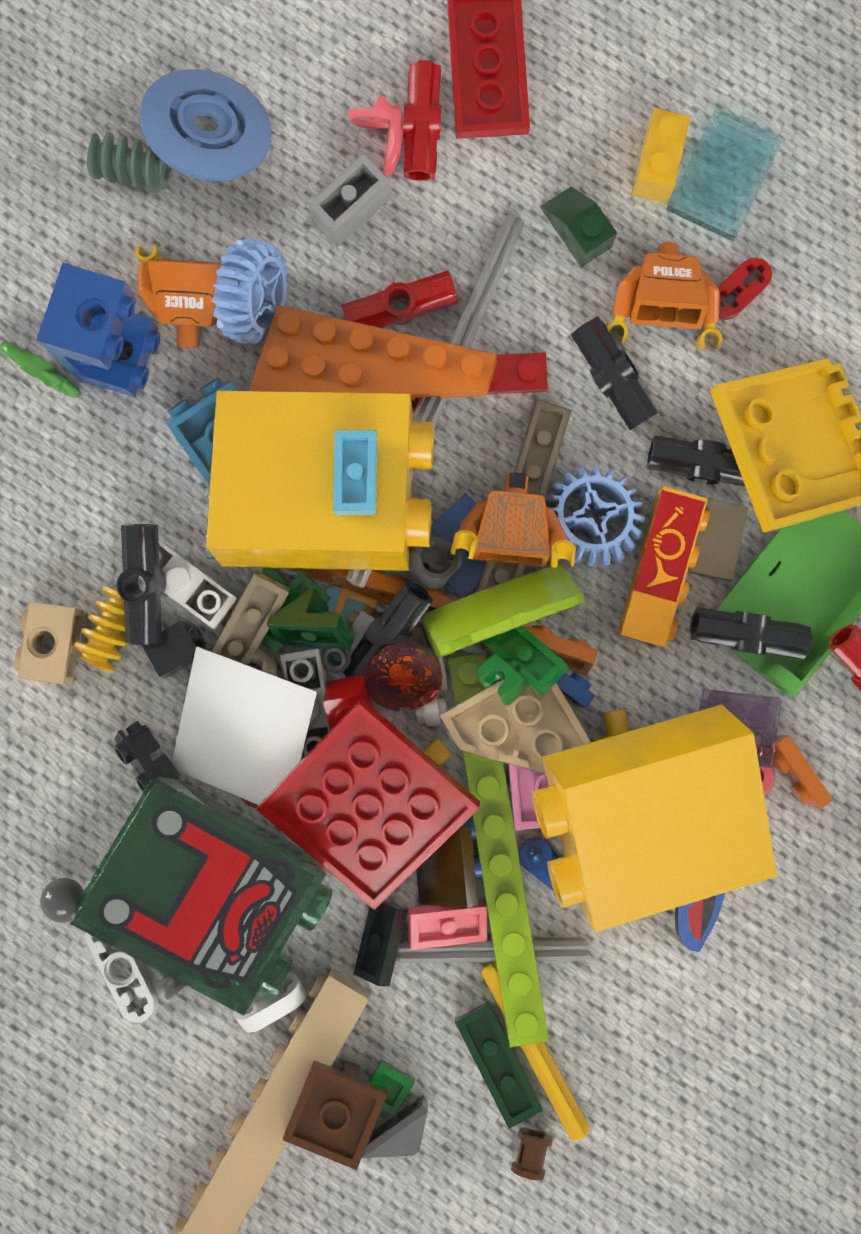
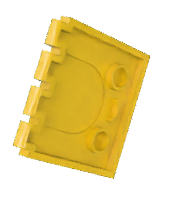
(794, 441)

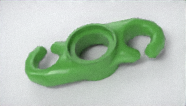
(40, 369)

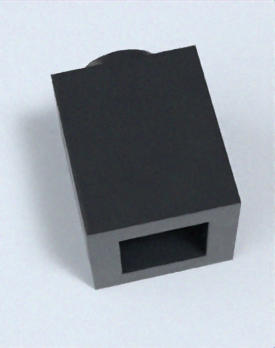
(176, 648)

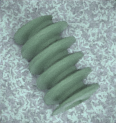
(126, 164)

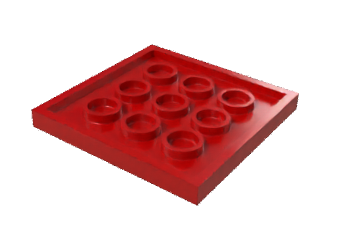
(368, 804)

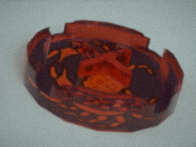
(403, 676)

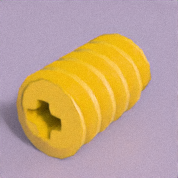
(106, 632)

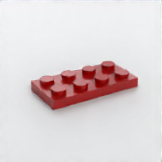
(488, 68)

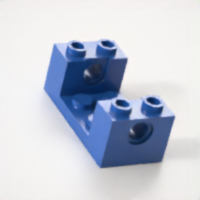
(89, 326)

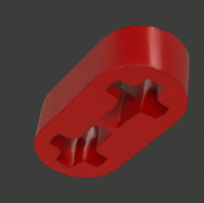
(746, 294)

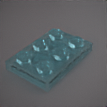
(724, 174)

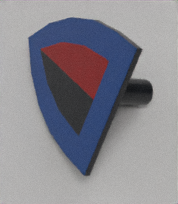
(697, 920)

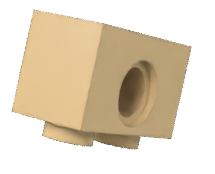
(60, 662)

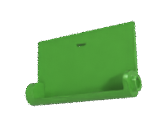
(811, 586)

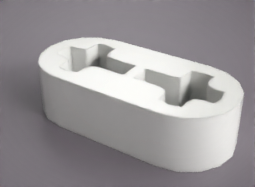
(264, 1012)

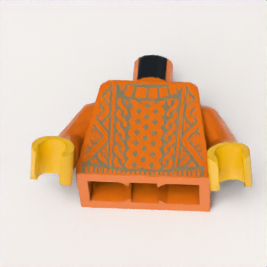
(514, 528)

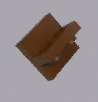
(335, 1113)

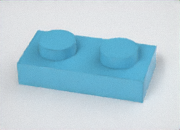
(355, 472)

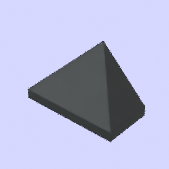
(399, 1134)

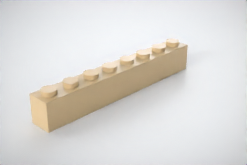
(259, 1134)

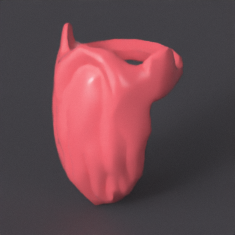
(387, 119)

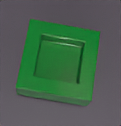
(397, 1085)

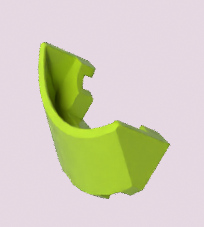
(500, 609)

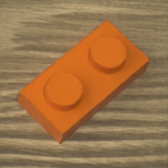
(807, 785)

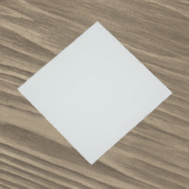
(240, 726)

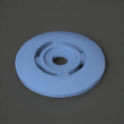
(171, 130)

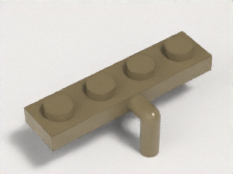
(248, 622)

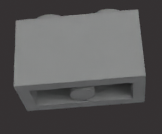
(350, 200)

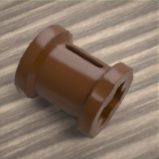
(531, 1154)

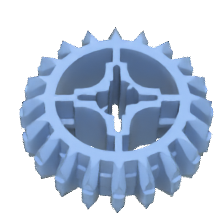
(249, 290)
(621, 507)

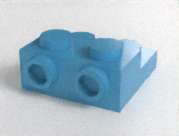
(194, 425)

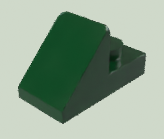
(310, 624)

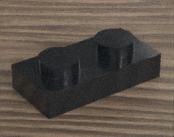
(380, 943)

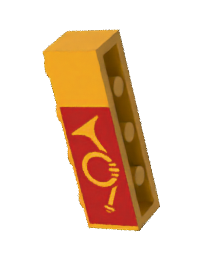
(663, 565)

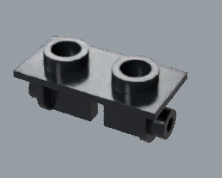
(136, 750)

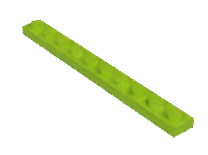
(502, 878)

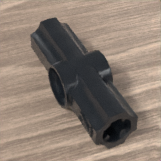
(614, 372)
(695, 459)
(141, 608)
(391, 626)
(750, 633)

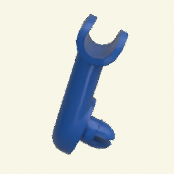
(534, 858)

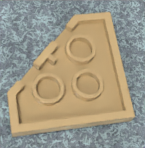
(515, 732)

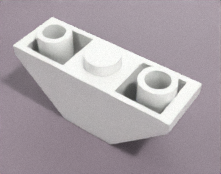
(194, 588)

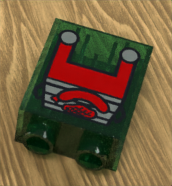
(203, 894)

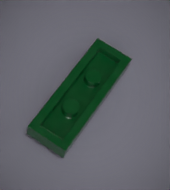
(498, 1065)

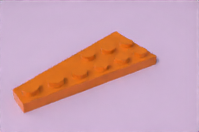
(344, 356)

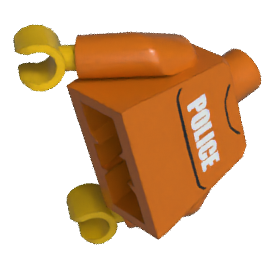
(178, 293)
(669, 293)

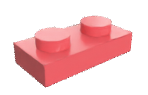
(446, 925)

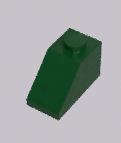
(580, 225)

